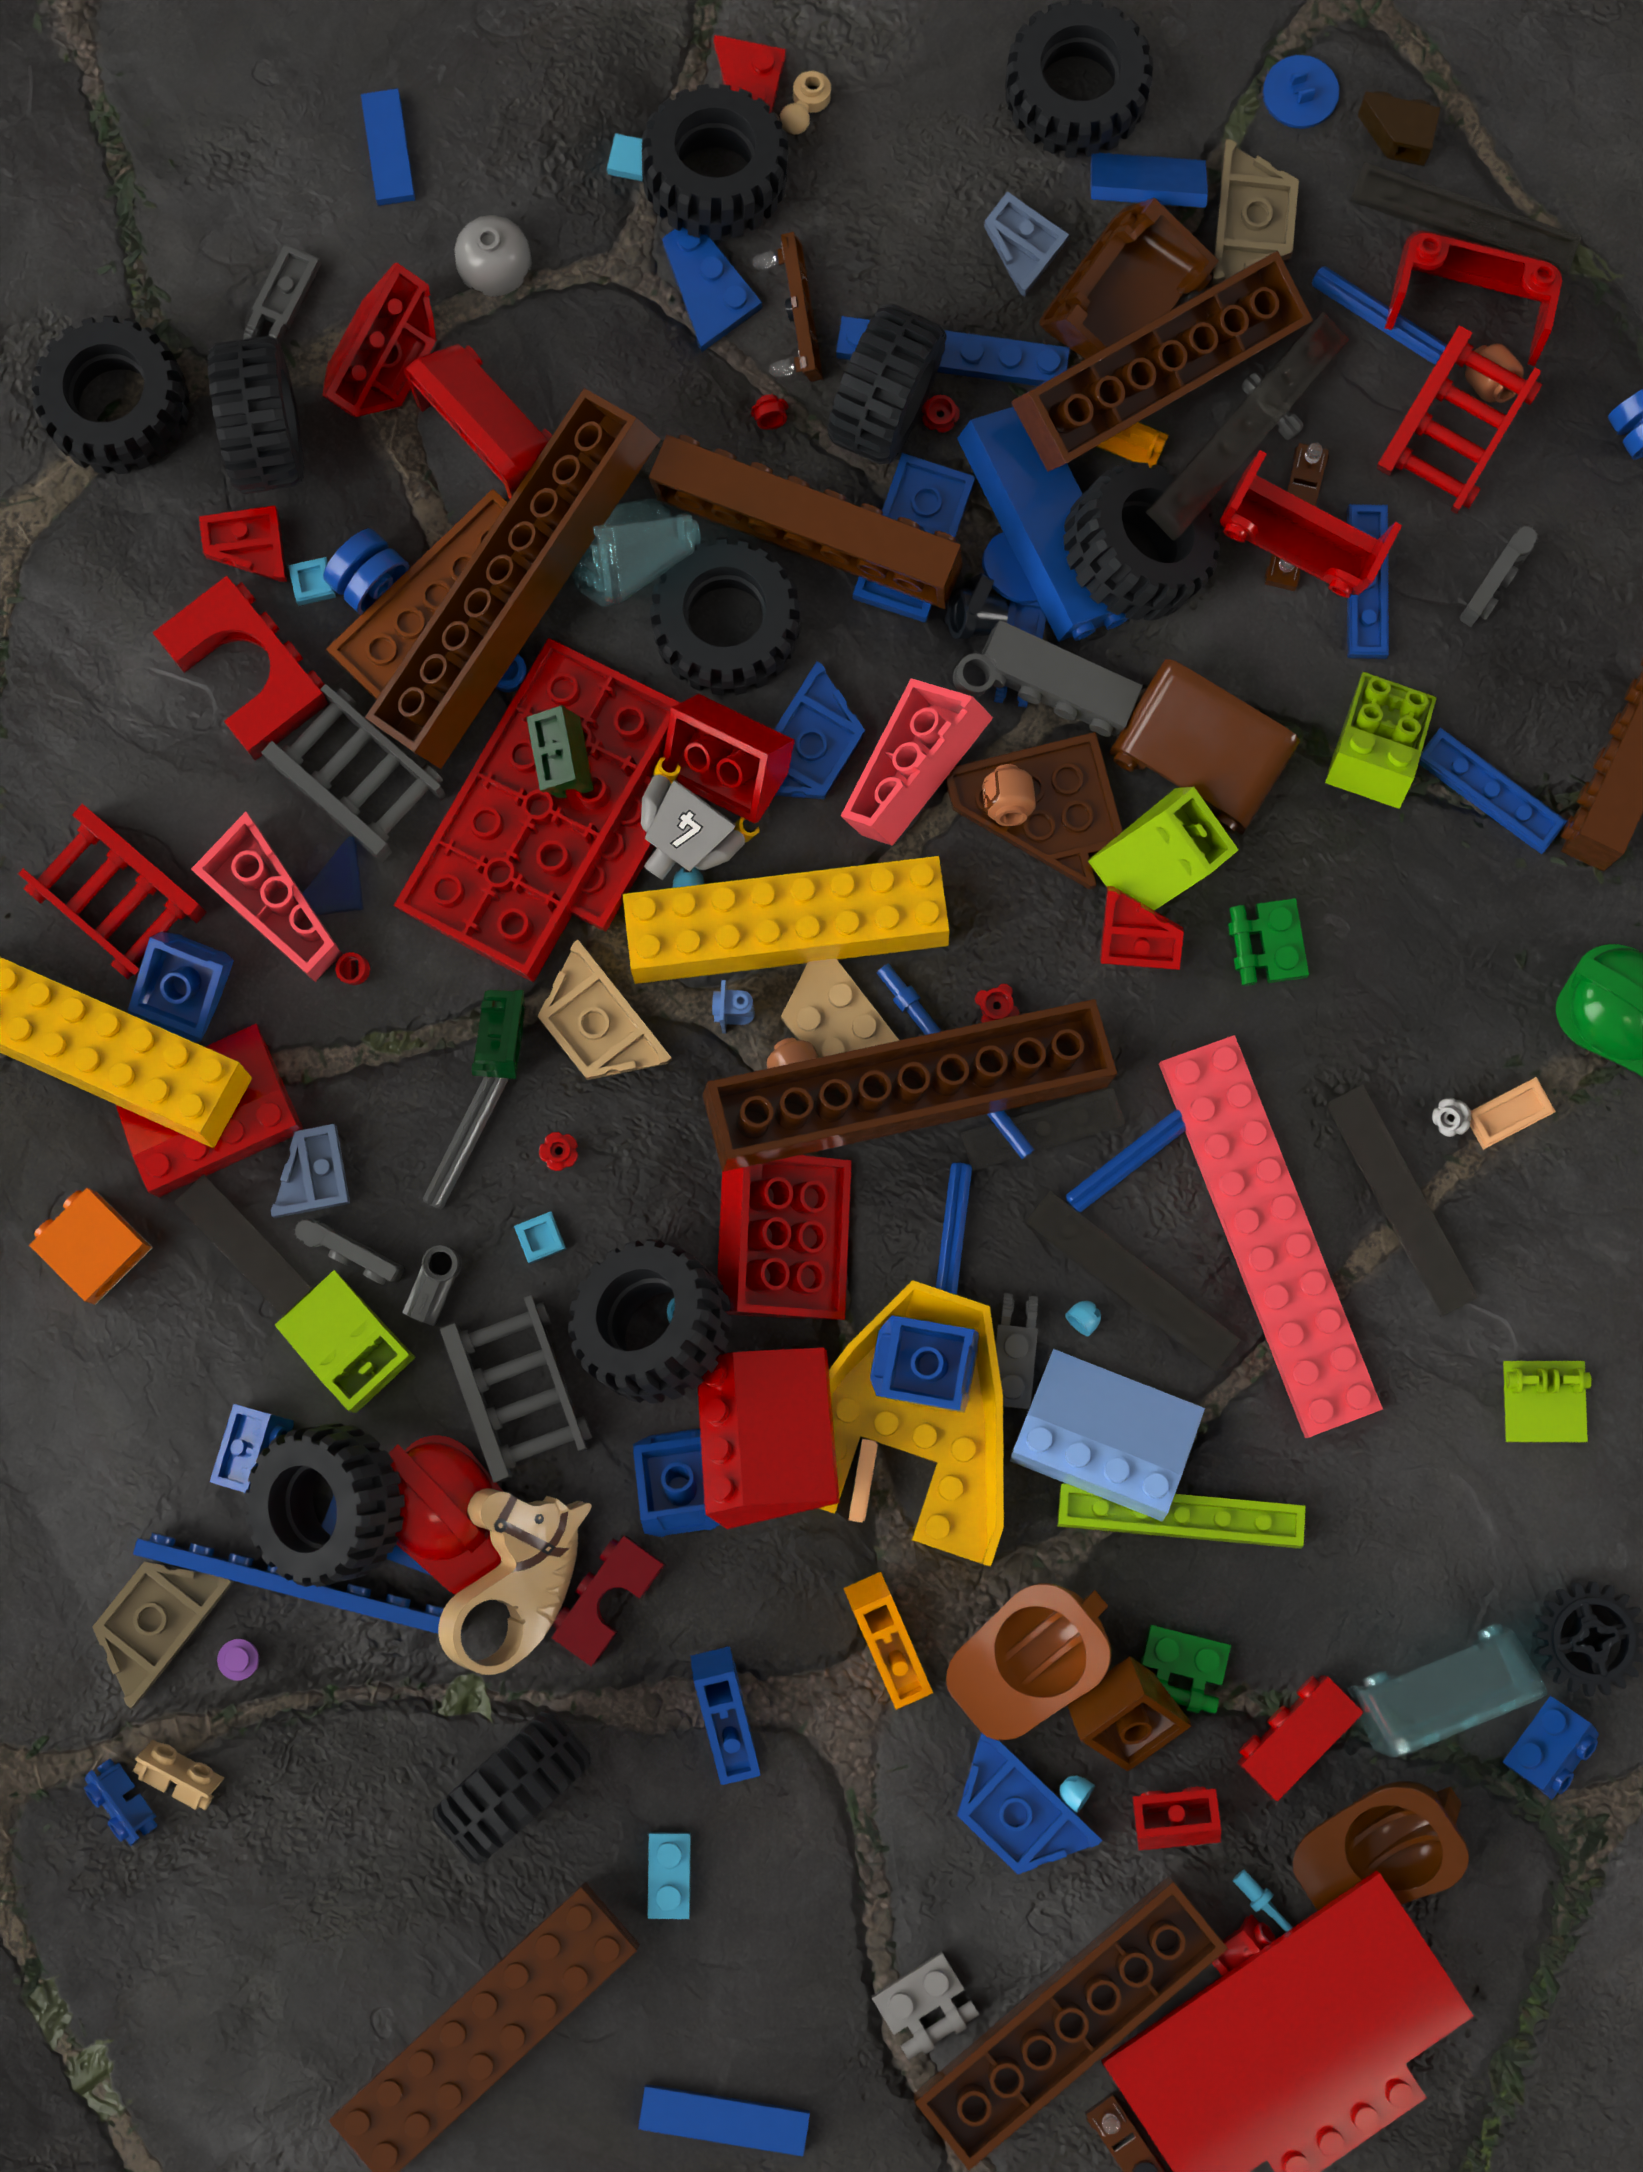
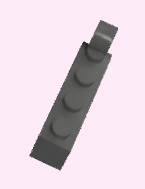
(1052, 677)

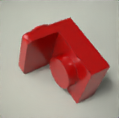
(1243, 1944)

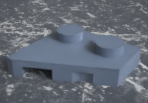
(1023, 240)
(314, 1173)

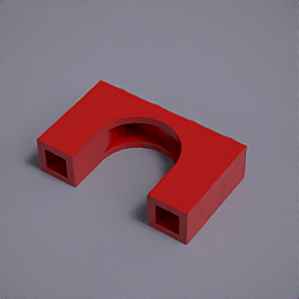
(226, 616)

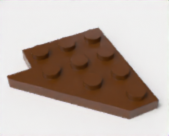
(1072, 798)

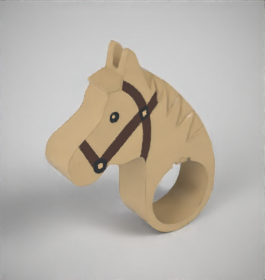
(532, 1580)

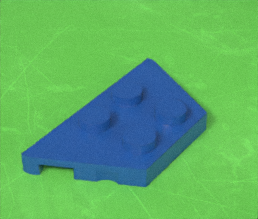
(823, 736)
(1018, 1811)

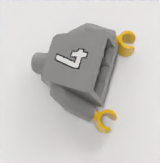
(686, 827)

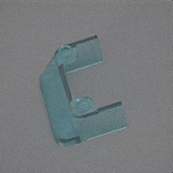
(1448, 1693)

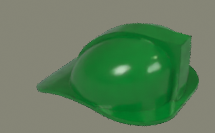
(1604, 1005)

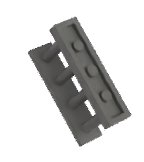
(346, 810)
(476, 1381)

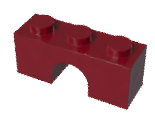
(582, 1627)

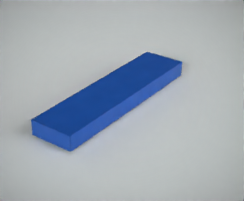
(1370, 610)
(1491, 791)
(724, 2120)

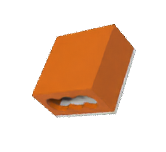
(89, 1245)

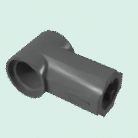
(430, 1288)

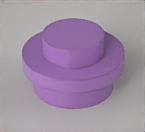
(238, 1659)

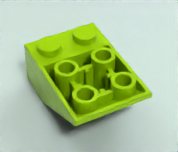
(1381, 740)
(1165, 850)
(344, 1342)

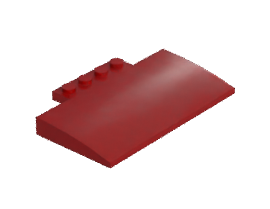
(522, 861)
(1295, 2044)

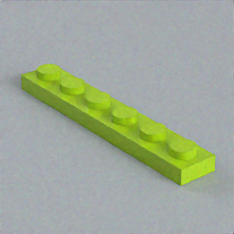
(1189, 1518)

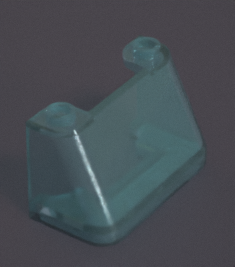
(633, 550)

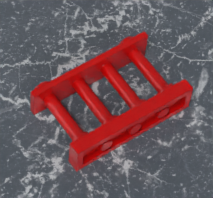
(1440, 387)
(119, 856)

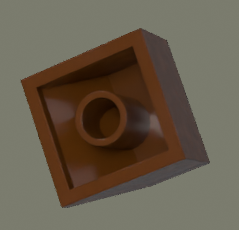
(1128, 1715)

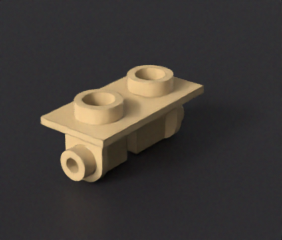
(161, 1764)

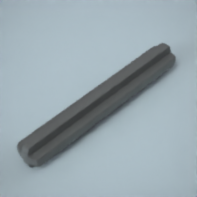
(464, 1141)

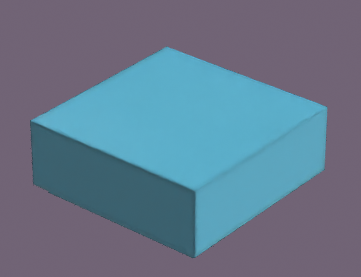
(626, 157)
(309, 581)
(540, 1237)

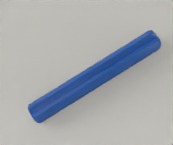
(1376, 314)
(1126, 1161)
(954, 1227)

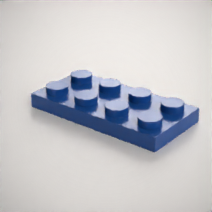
(934, 500)

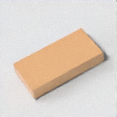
(1510, 1113)
(863, 1481)

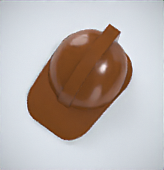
(1030, 1660)

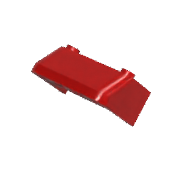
(1484, 268)
(477, 411)
(1304, 534)

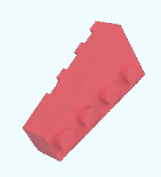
(913, 758)
(258, 887)

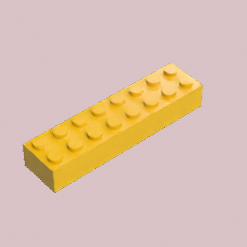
(786, 919)
(117, 1055)

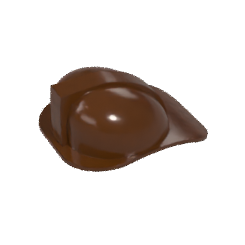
(1393, 1829)

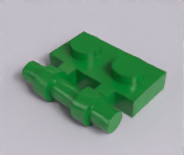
(1280, 942)
(1190, 1657)

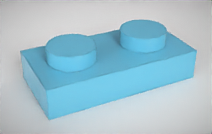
(669, 1875)

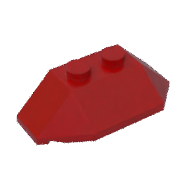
(382, 339)

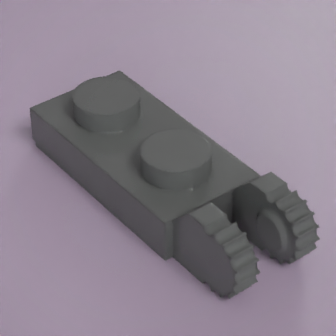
(283, 293)
(1500, 574)
(346, 1249)
(1017, 1353)

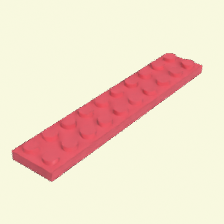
(1270, 1237)

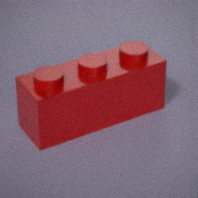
(1298, 1736)

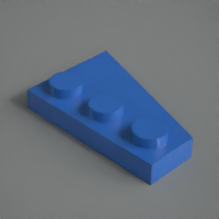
(709, 285)

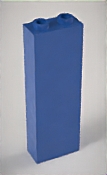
(1032, 515)

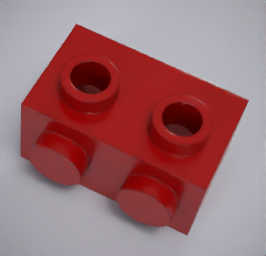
(1177, 1818)

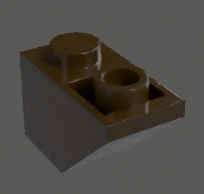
(1400, 126)

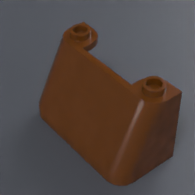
(1128, 279)
(1206, 741)

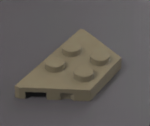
(1253, 212)
(153, 1622)

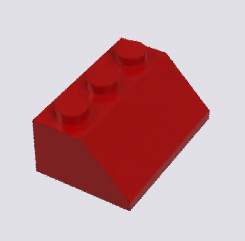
(726, 756)

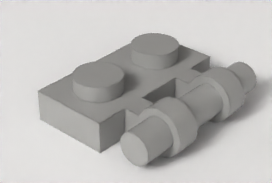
(918, 1994)

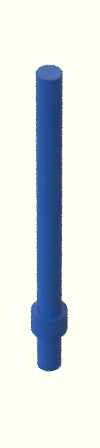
(908, 1000)

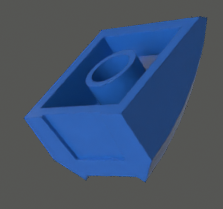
(179, 985)
(924, 1363)
(671, 1483)

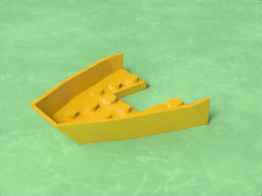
(967, 1487)

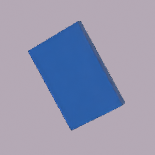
(1148, 177)

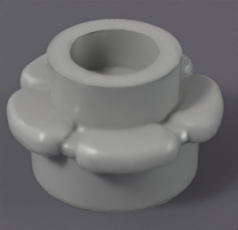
(1459, 1110)

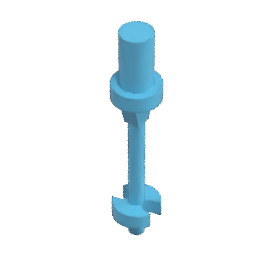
(1259, 1898)

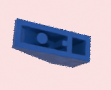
(725, 1715)

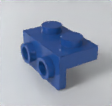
(1552, 1748)

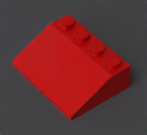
(259, 1121)
(786, 1238)
(767, 1435)

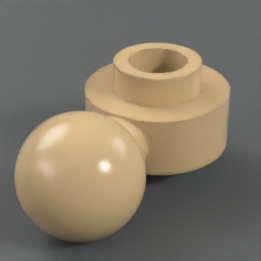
(795, 115)

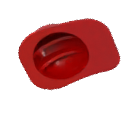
(436, 1529)

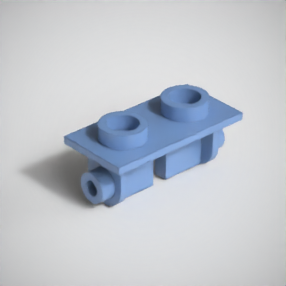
(732, 1007)

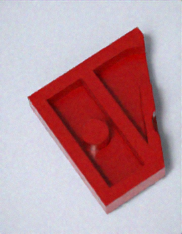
(750, 67)
(246, 541)
(1138, 934)

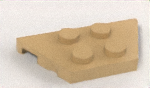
(833, 1011)
(597, 1022)

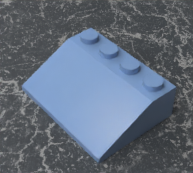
(1108, 1435)

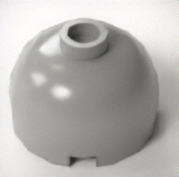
(492, 255)

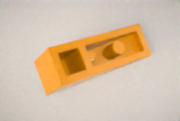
(888, 1640)

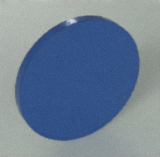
(1300, 91)
(1008, 576)

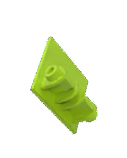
(1545, 1401)

